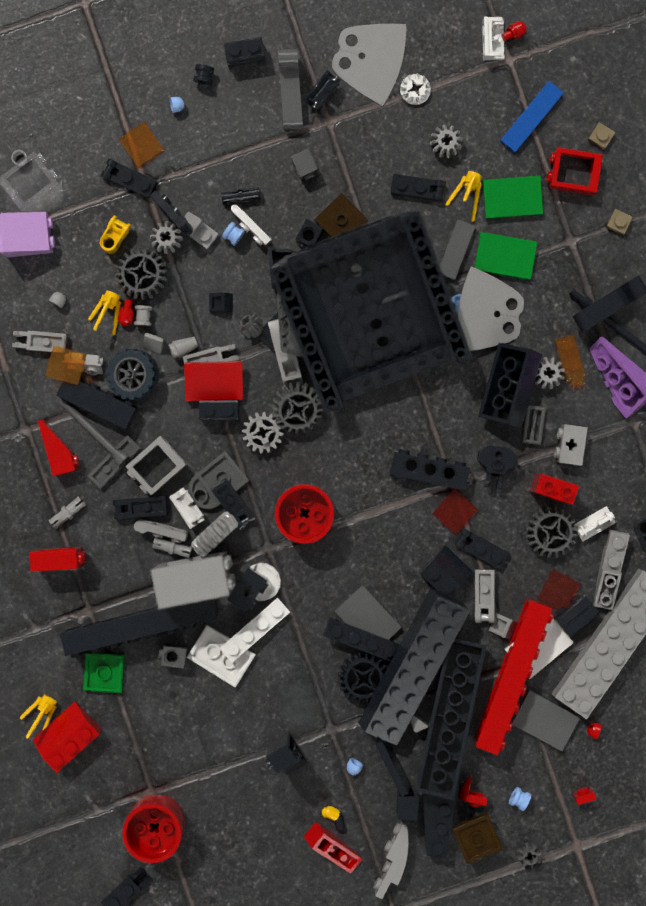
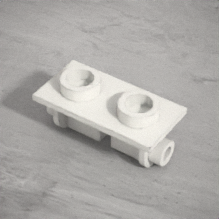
(189, 512)
(595, 523)

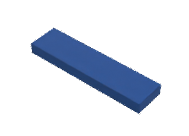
(531, 116)

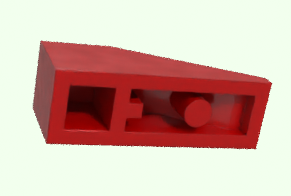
(58, 452)
(332, 847)

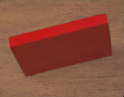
(213, 381)

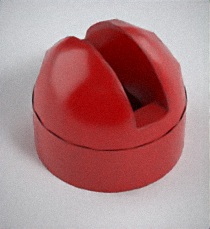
(594, 730)

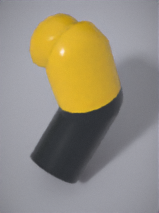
(335, 815)

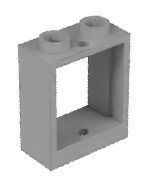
(170, 452)

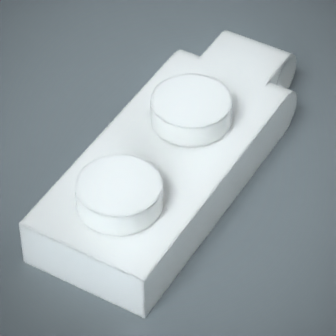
(248, 224)

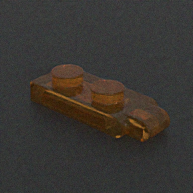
(570, 360)

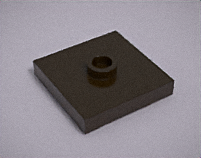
(340, 217)
(477, 838)

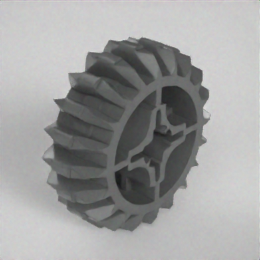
(140, 281)
(302, 403)
(555, 524)

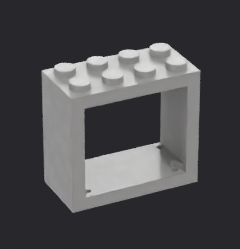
(193, 579)

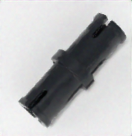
(240, 195)

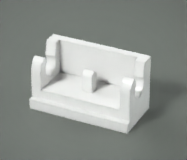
(492, 41)

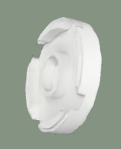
(273, 581)

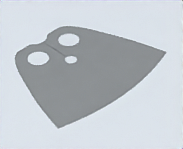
(382, 62)
(478, 302)

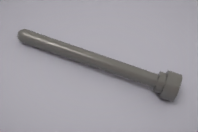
(119, 457)

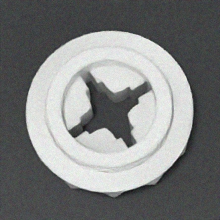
(412, 97)

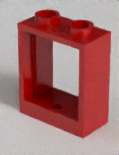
(591, 188)
(554, 488)
(57, 559)

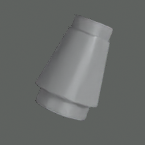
(182, 347)

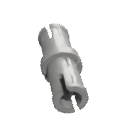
(67, 512)
(172, 547)

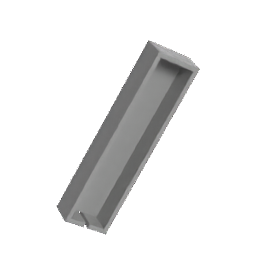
(606, 650)

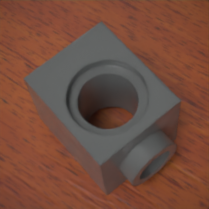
(304, 165)
(181, 652)

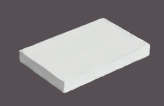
(553, 645)
(209, 656)

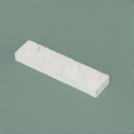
(254, 630)

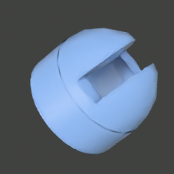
(176, 104)
(354, 766)

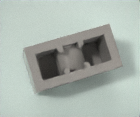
(578, 438)

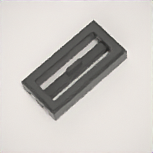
(541, 423)

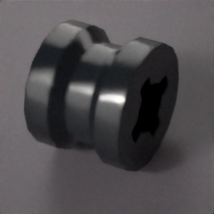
(203, 74)

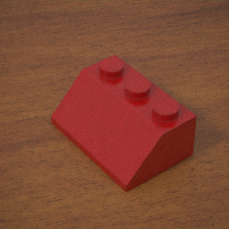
(66, 736)

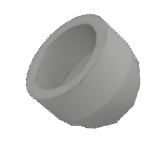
(15, 154)
(58, 299)

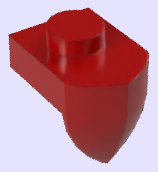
(475, 799)

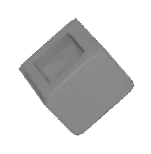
(153, 343)
(503, 626)
(418, 724)

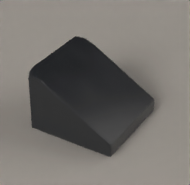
(220, 302)

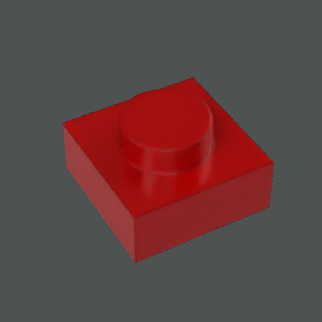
(584, 795)

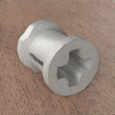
(143, 315)

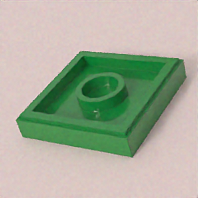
(103, 672)

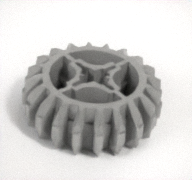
(214, 534)

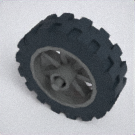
(116, 368)

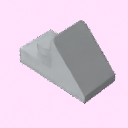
(201, 232)

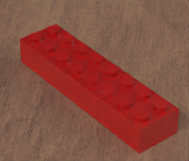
(512, 676)

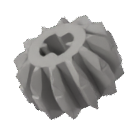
(439, 137)
(165, 231)
(555, 373)

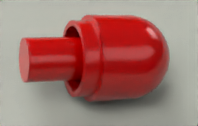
(514, 31)
(126, 314)

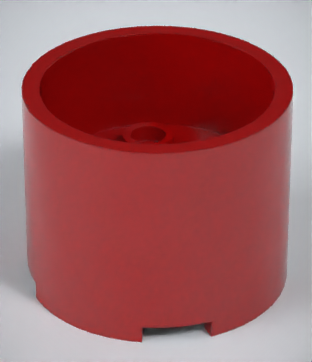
(301, 528)
(151, 843)

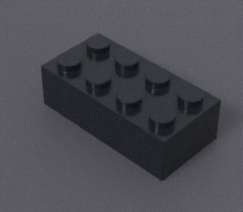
(510, 385)

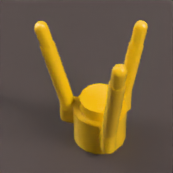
(471, 182)
(109, 301)
(46, 705)

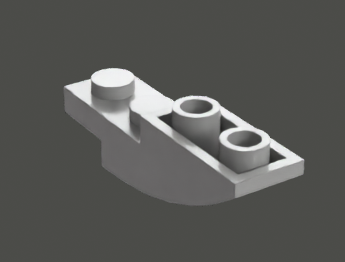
(287, 363)
(610, 569)
(397, 853)

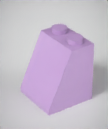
(26, 234)

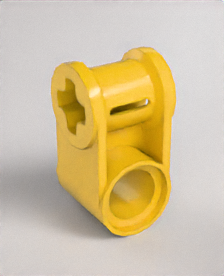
(114, 233)

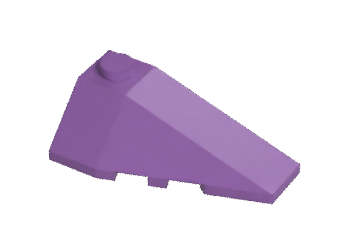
(622, 377)

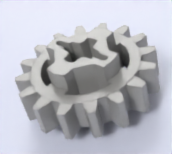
(265, 441)

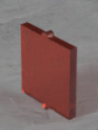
(455, 511)
(558, 590)

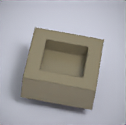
(601, 136)
(619, 221)

